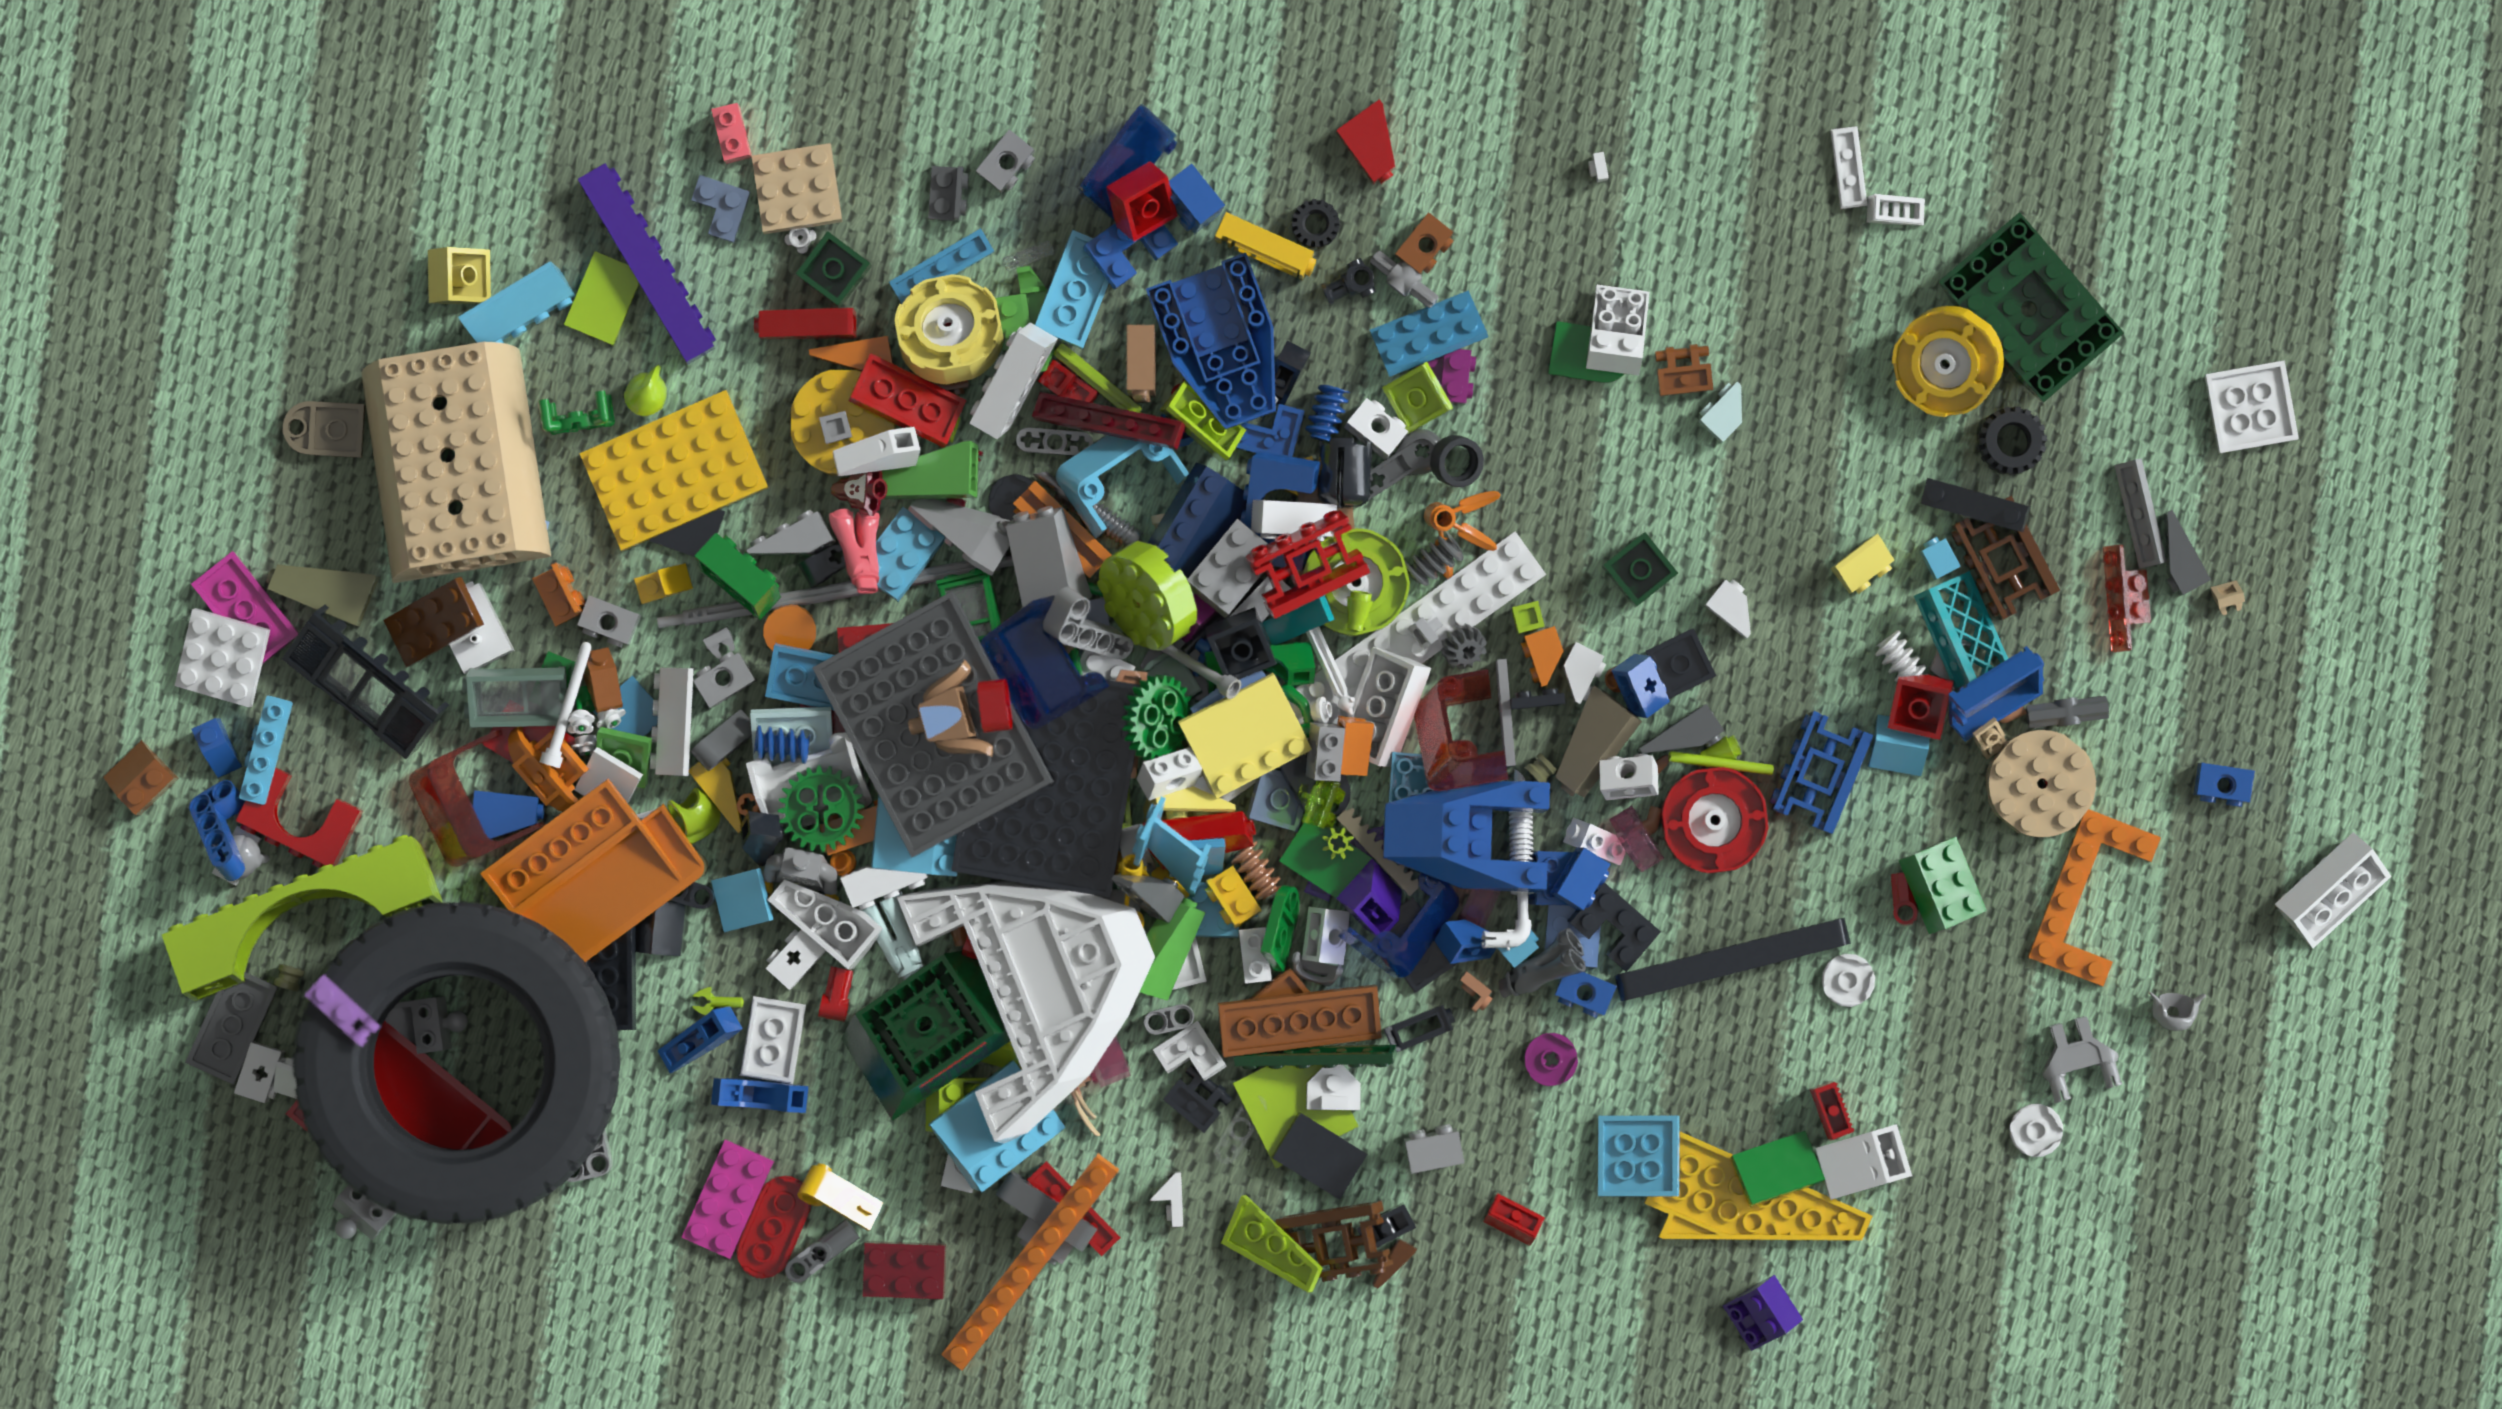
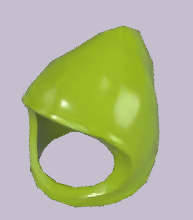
(646, 393)
(698, 820)

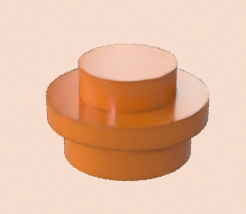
(843, 862)

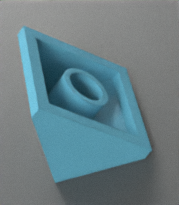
(1897, 749)

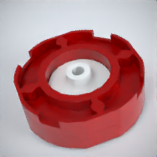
(1740, 824)

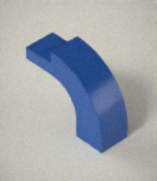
(759, 1094)

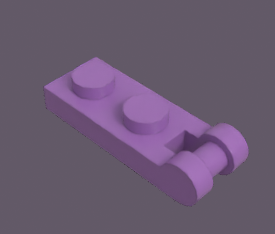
(341, 1009)

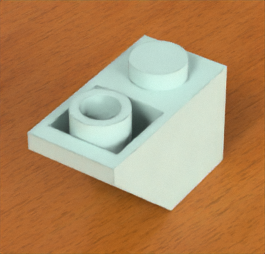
(1725, 414)

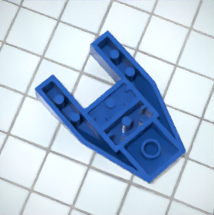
(1451, 835)

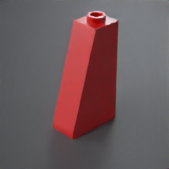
(806, 324)
(1230, 826)

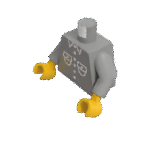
(801, 868)

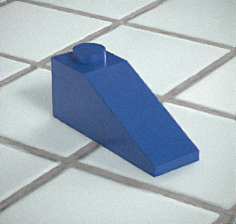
(700, 1038)

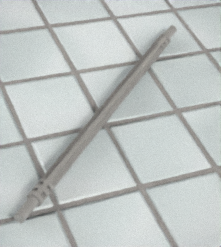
(810, 596)

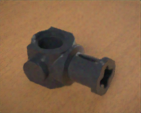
(1349, 286)

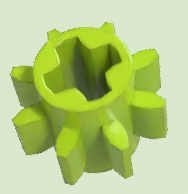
(1330, 846)

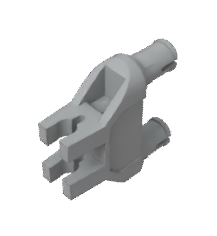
(2078, 1055)

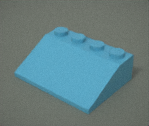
(519, 305)
(891, 853)
(970, 1142)

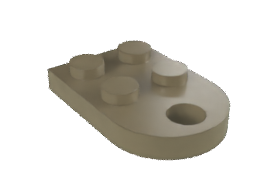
(328, 429)

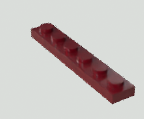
(1108, 420)

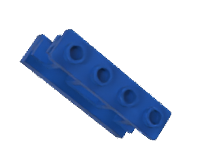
(1842, 780)

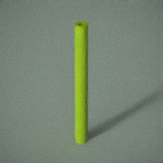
(1716, 762)

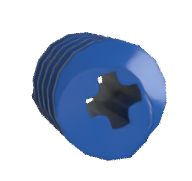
(1326, 412)
(781, 744)

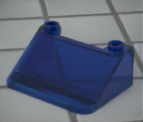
(1137, 143)
(1037, 667)

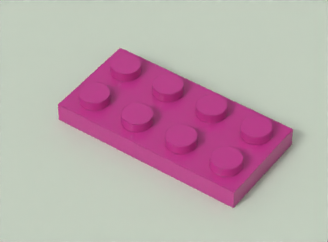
(236, 594)
(727, 1199)

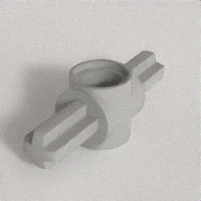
(1404, 279)

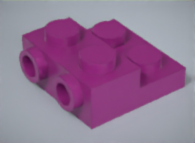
(1453, 374)

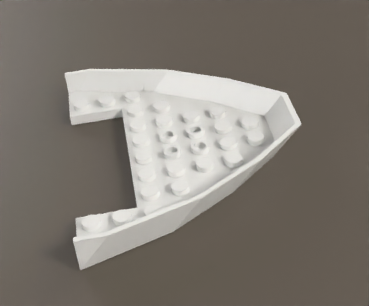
(1059, 975)

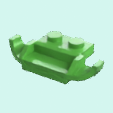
(1023, 308)

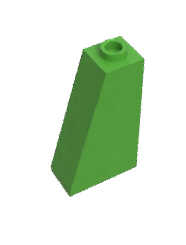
(937, 475)
(1170, 947)

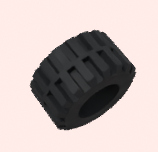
(1988, 440)

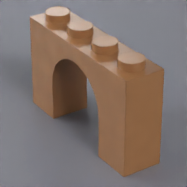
(1141, 362)

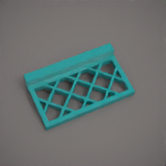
(1948, 638)

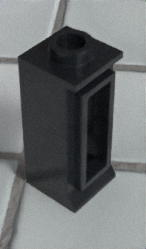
(1444, 1015)

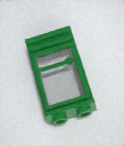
(977, 598)

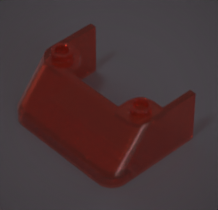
(1450, 762)

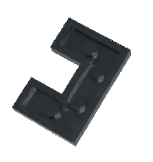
(1635, 928)

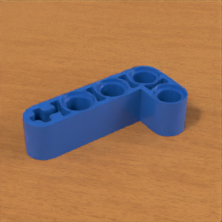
(210, 814)

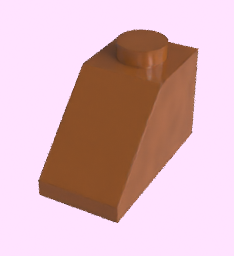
(602, 680)

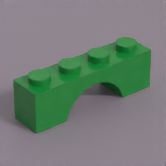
(1293, 665)

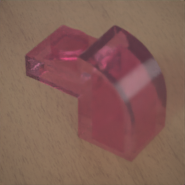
(1636, 839)

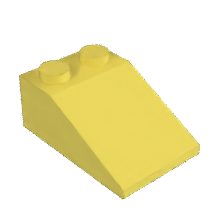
(1190, 803)

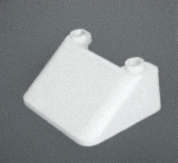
(769, 780)

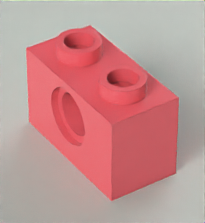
(731, 133)

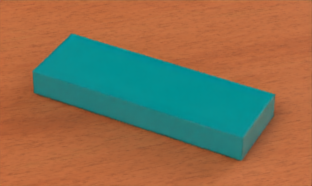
(1298, 621)

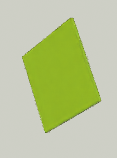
(1285, 1097)

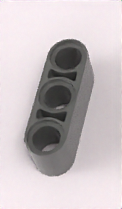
(723, 740)

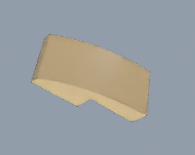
(1990, 738)

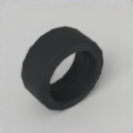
(1440, 452)

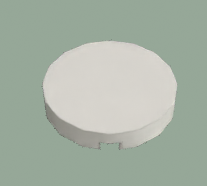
(1838, 980)
(2030, 1124)

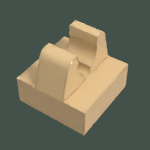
(2228, 595)

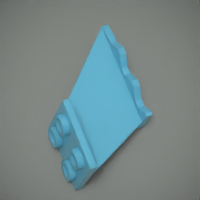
(1171, 849)

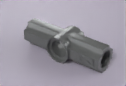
(2067, 712)

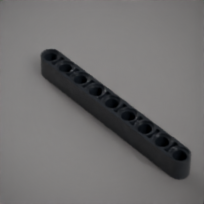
(1732, 959)

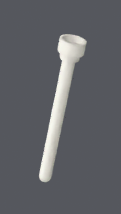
(552, 755)

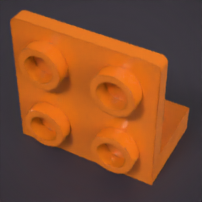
(558, 594)

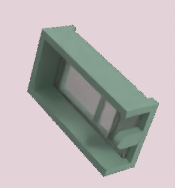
(514, 696)

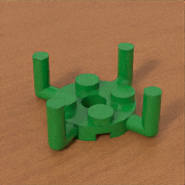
(577, 420)

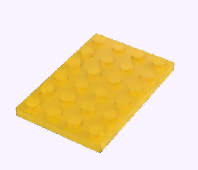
(674, 470)

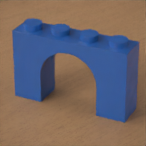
(1278, 472)

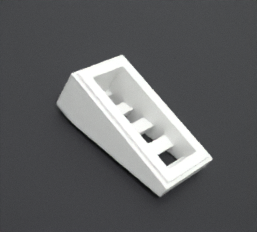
(1874, 206)

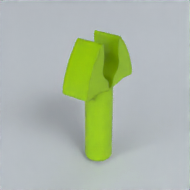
(733, 1002)

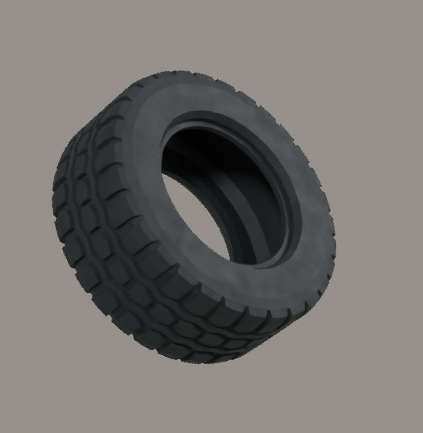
(576, 1089)

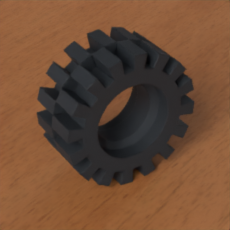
(1315, 207)

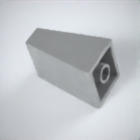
(1045, 555)

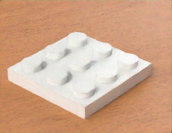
(2251, 407)
(222, 657)

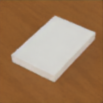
(773, 1040)

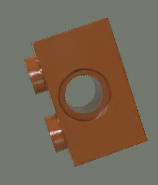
(1430, 229)

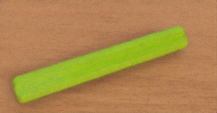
(1095, 379)

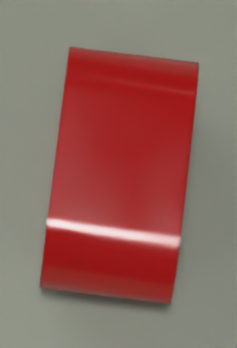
(994, 705)

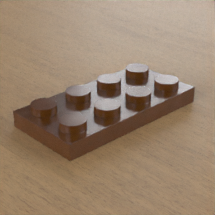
(433, 622)

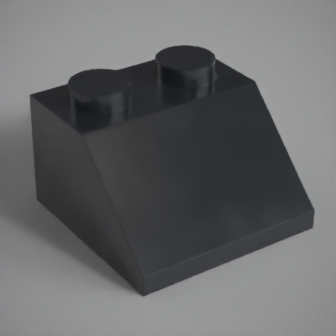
(1241, 644)

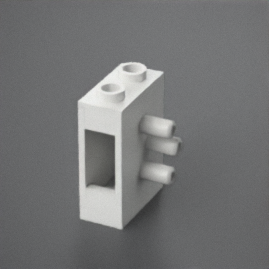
(486, 642)

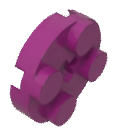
(1546, 1044)

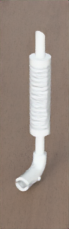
(1520, 850)

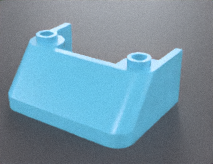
(1080, 474)

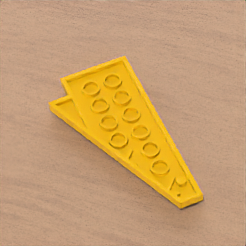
(1716, 1206)

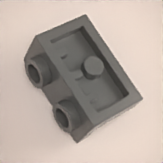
(946, 193)

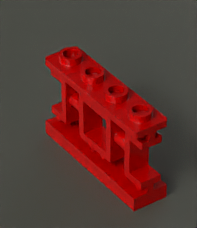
(1315, 582)

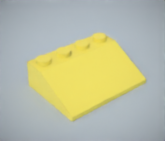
(1244, 736)

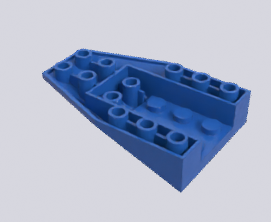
(1220, 339)

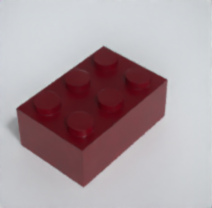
(904, 1270)

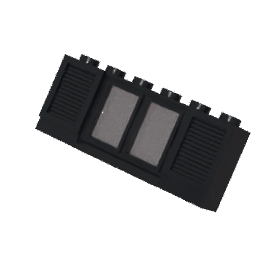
(363, 684)

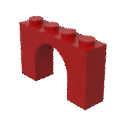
(323, 846)

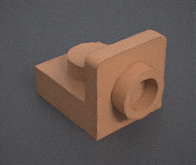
(1473, 986)

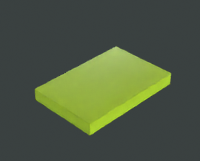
(603, 299)

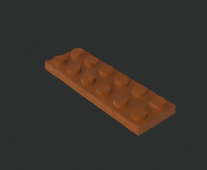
(1299, 1020)

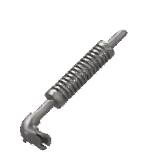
(1115, 526)

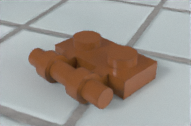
(1684, 379)

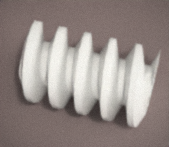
(1899, 657)

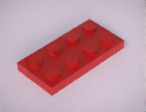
(907, 400)

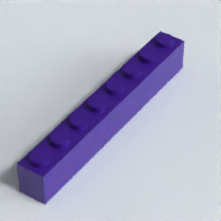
(647, 264)

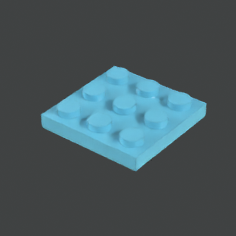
(1638, 1156)

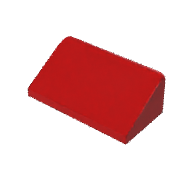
(1514, 1219)

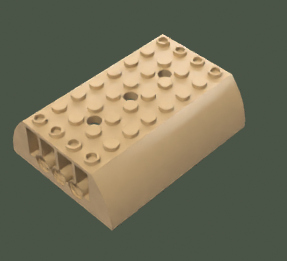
(491, 469)

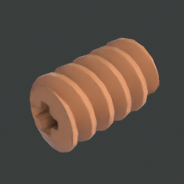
(1256, 872)

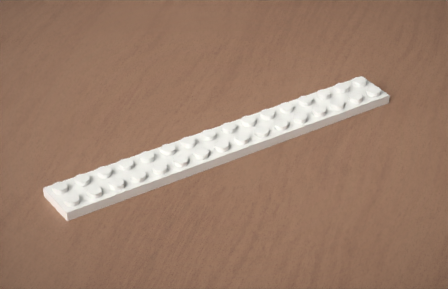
(1461, 599)

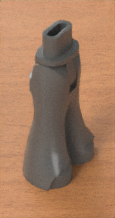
(1555, 962)

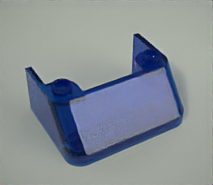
(1401, 956)

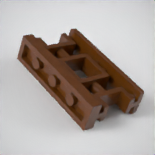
(2025, 548)
(1330, 1222)

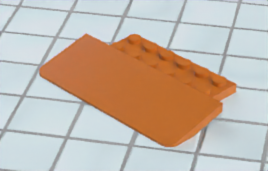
(596, 870)

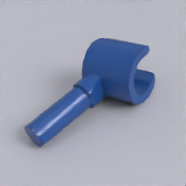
(1202, 646)

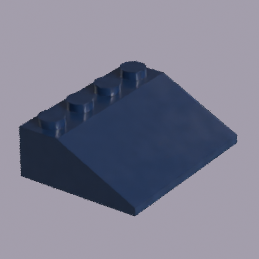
(1198, 518)

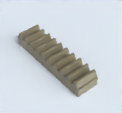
(1375, 850)

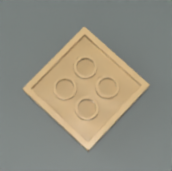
(797, 188)

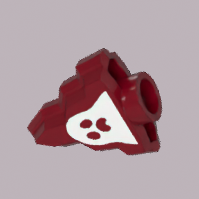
(862, 491)

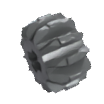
(1463, 646)

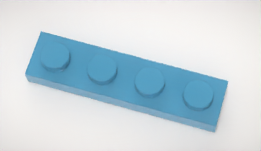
(947, 262)

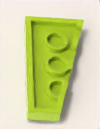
(1265, 1243)

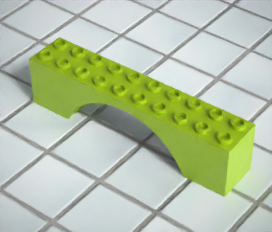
(217, 947)

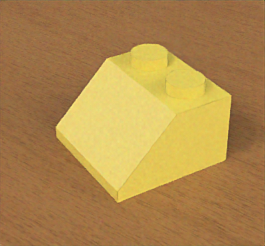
(458, 275)
(1863, 564)

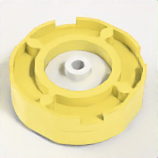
(949, 329)

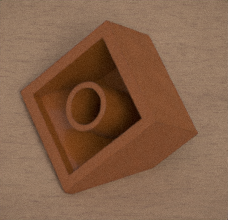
(140, 778)

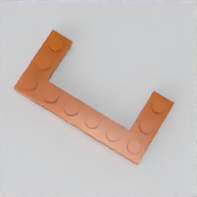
(2048, 942)

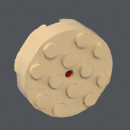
(2066, 778)

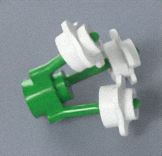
(582, 720)

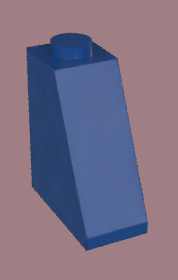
(506, 812)

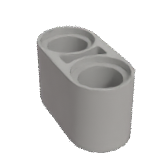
(1168, 1016)

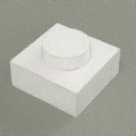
(1598, 167)

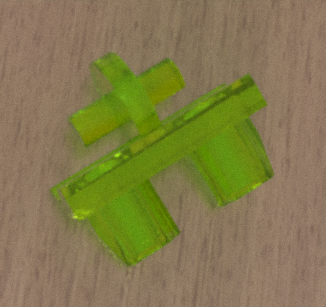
(1320, 803)

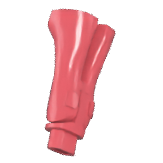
(859, 558)

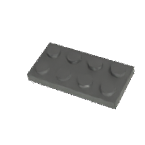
(231, 1027)

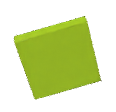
(1417, 397)

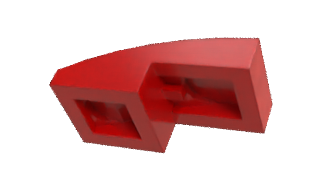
(1066, 384)

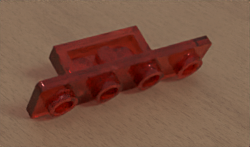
(2126, 597)

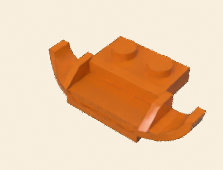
(549, 783)

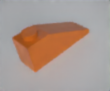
(855, 353)

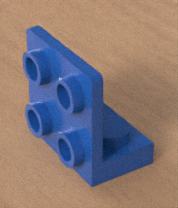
(1555, 864)

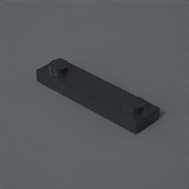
(1975, 504)

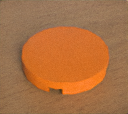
(790, 627)

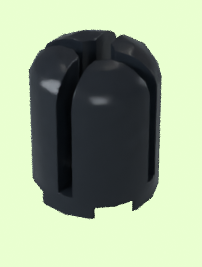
(1344, 473)

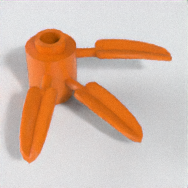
(1465, 531)

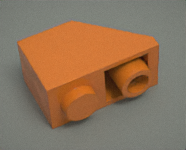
(1545, 651)

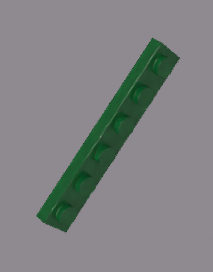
(1326, 1056)

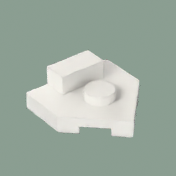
(1333, 1090)

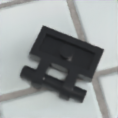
(1194, 1106)

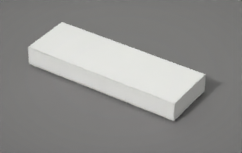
(1848, 167)

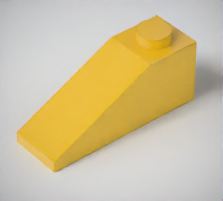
(720, 789)

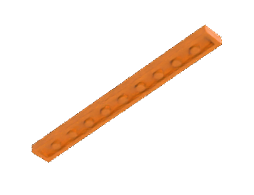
(1030, 1261)

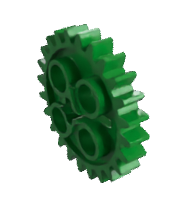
(1155, 717)
(796, 810)

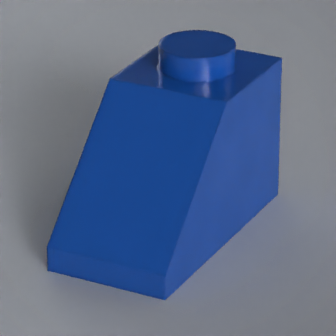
(217, 747)
(1462, 942)

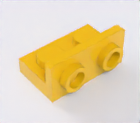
(1233, 897)

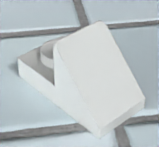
(1172, 1191)

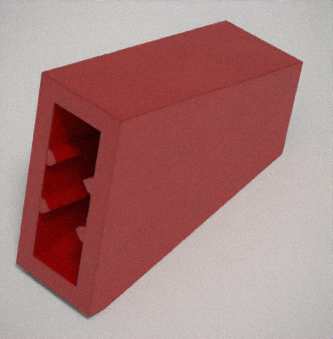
(1370, 143)

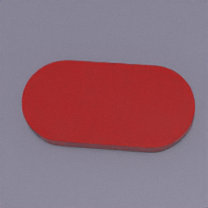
(772, 1228)

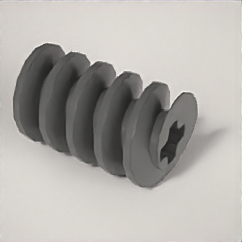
(1434, 560)

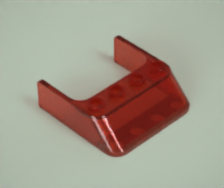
(450, 810)

